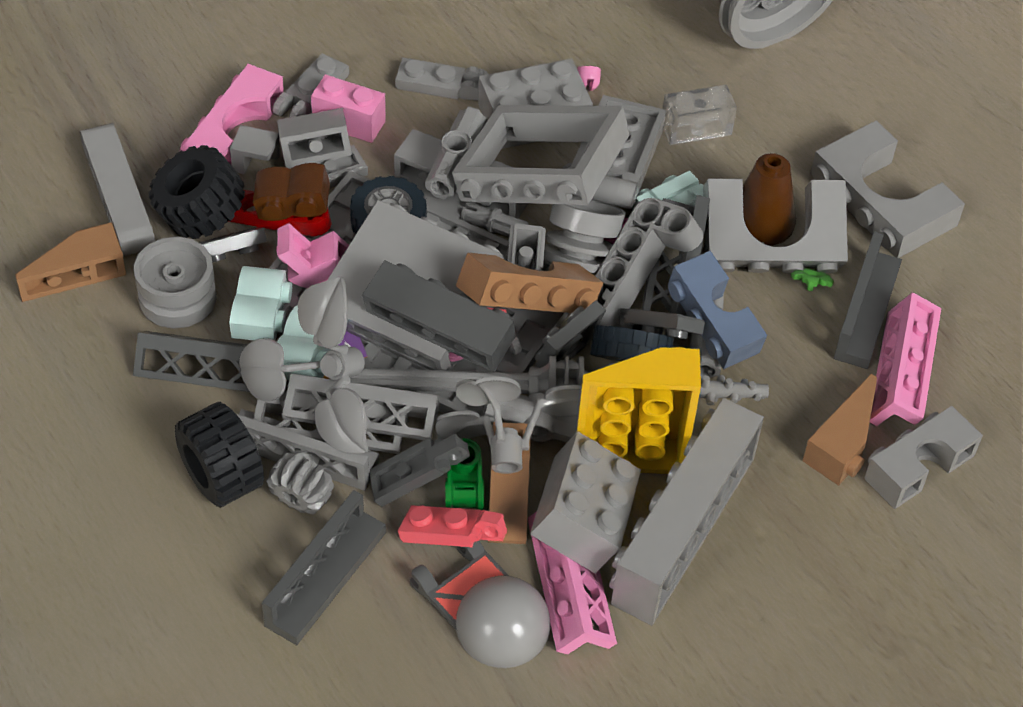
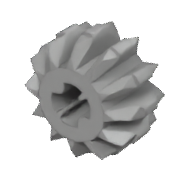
(300, 483)

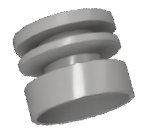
(583, 233)

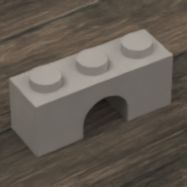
(941, 438)

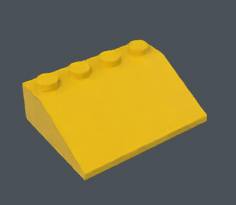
(643, 407)

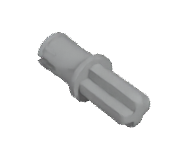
(491, 220)

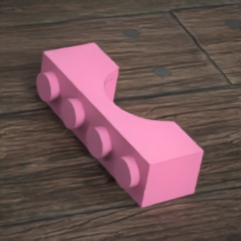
(247, 99)

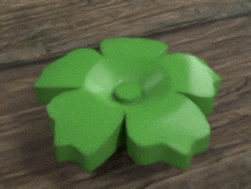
(812, 278)

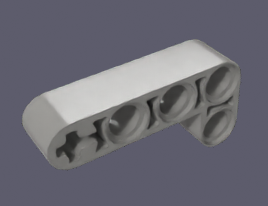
(638, 248)

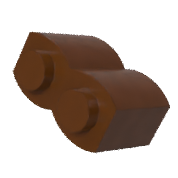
(292, 191)

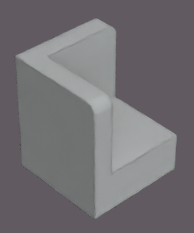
(255, 144)

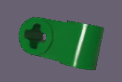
(464, 481)

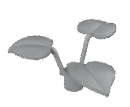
(322, 314)
(505, 443)

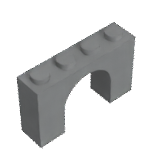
(903, 222)
(821, 244)

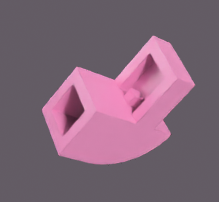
(306, 260)

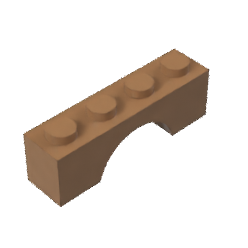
(503, 284)

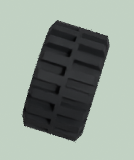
(196, 192)
(219, 454)

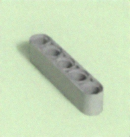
(117, 188)

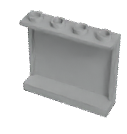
(422, 246)

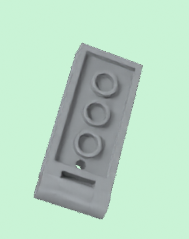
(631, 165)

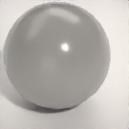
(503, 622)

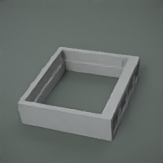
(600, 125)

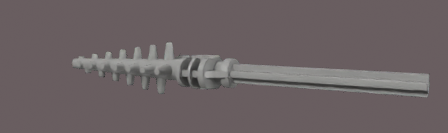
(539, 380)

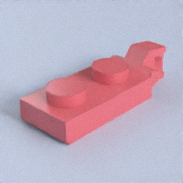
(451, 526)

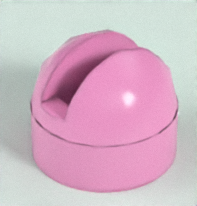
(590, 76)

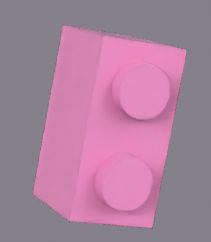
(361, 106)

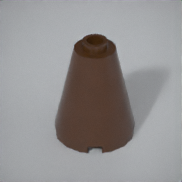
(769, 200)

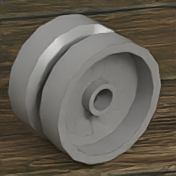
(175, 282)

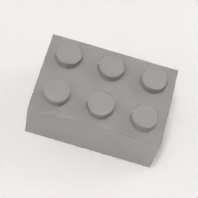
(542, 84)
(586, 502)

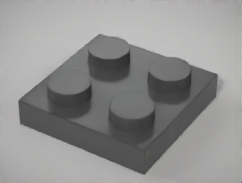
(573, 336)

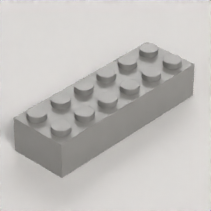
(684, 511)

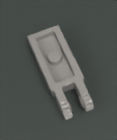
(438, 79)
(301, 90)

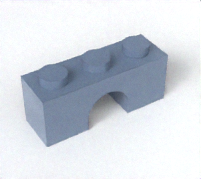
(727, 335)

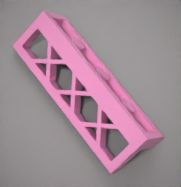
(906, 360)
(568, 601)

